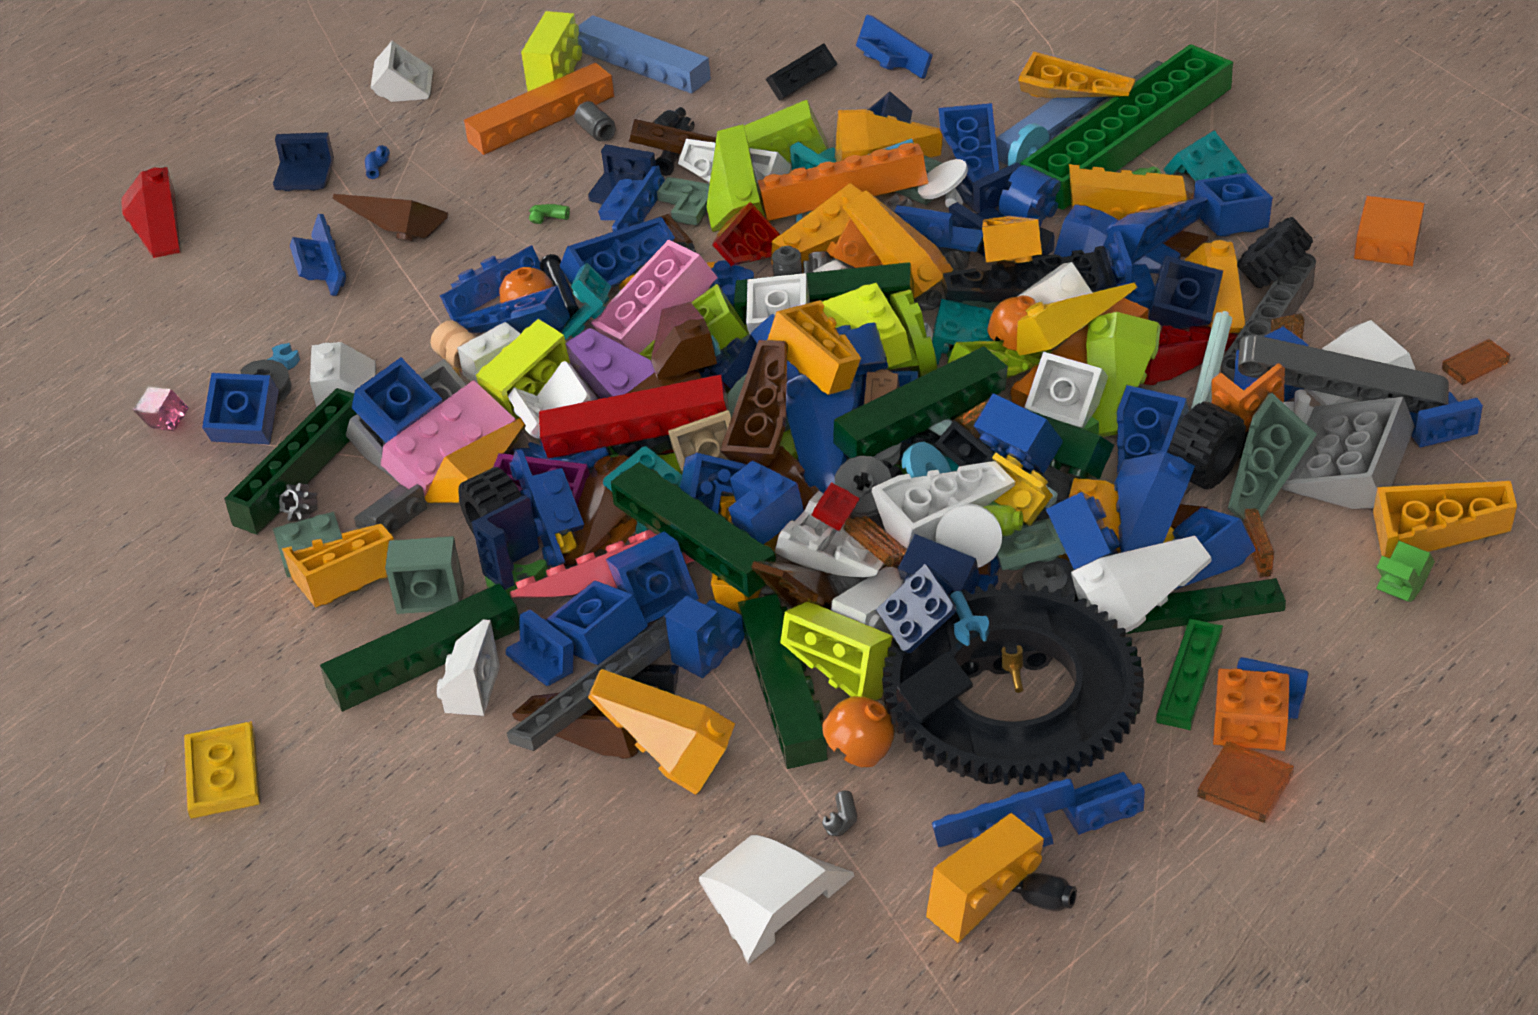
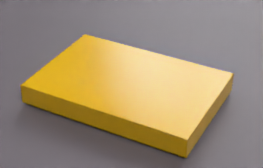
(221, 770)

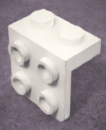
(561, 390)

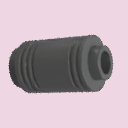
(595, 121)
(786, 261)

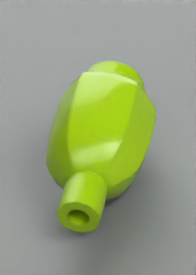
(1008, 518)

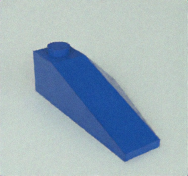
(971, 137)
(618, 252)
(1147, 422)
(812, 428)
(1222, 538)

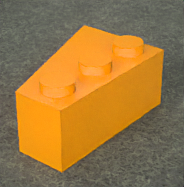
(1011, 239)
(816, 346)
(339, 565)
(982, 875)

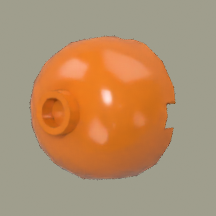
(523, 282)
(1005, 319)
(859, 730)

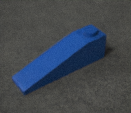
(1152, 227)
(1086, 229)
(520, 313)
(1149, 497)

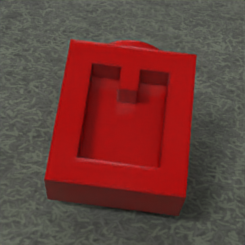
(835, 506)

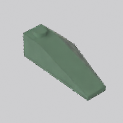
(1269, 456)

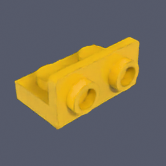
(1029, 491)

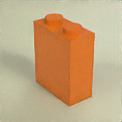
(1389, 230)

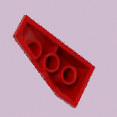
(152, 211)
(745, 237)
(1179, 352)

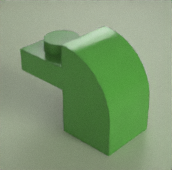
(1405, 571)

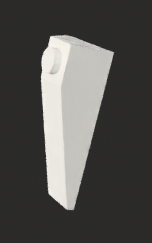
(698, 158)
(918, 503)
(1139, 579)

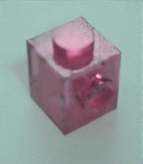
(161, 409)

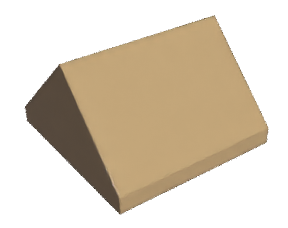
(700, 437)

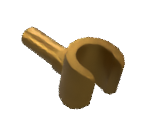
(1013, 664)

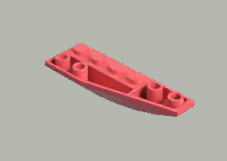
(571, 581)

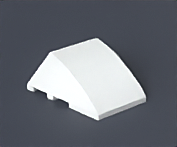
(1365, 342)
(824, 548)
(764, 887)

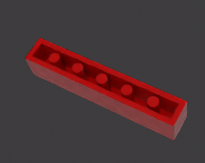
(630, 416)

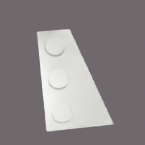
(864, 598)

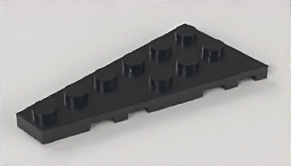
(1011, 281)

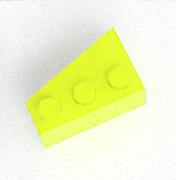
(869, 306)
(839, 647)

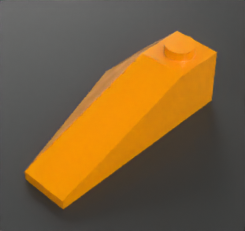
(897, 241)
(1222, 257)
(471, 461)

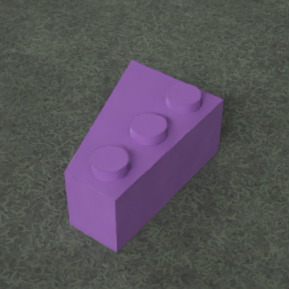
(607, 364)

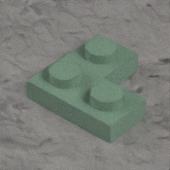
(688, 198)

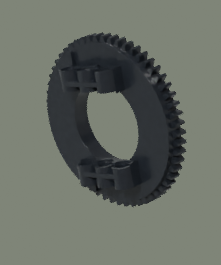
(1046, 627)

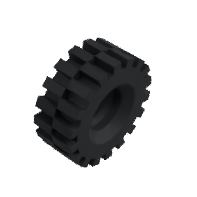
(1275, 252)

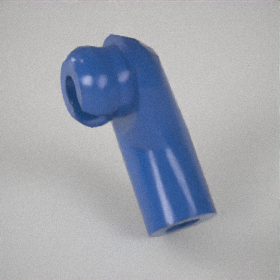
(375, 160)

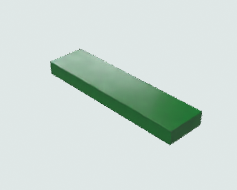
(1189, 674)

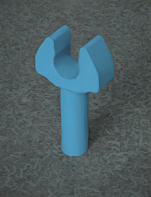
(284, 354)
(968, 621)

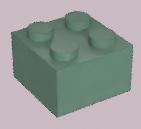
(424, 574)

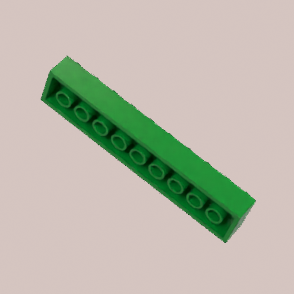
(1136, 122)

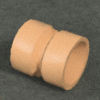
(447, 339)

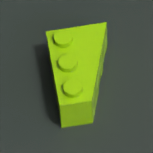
(786, 128)

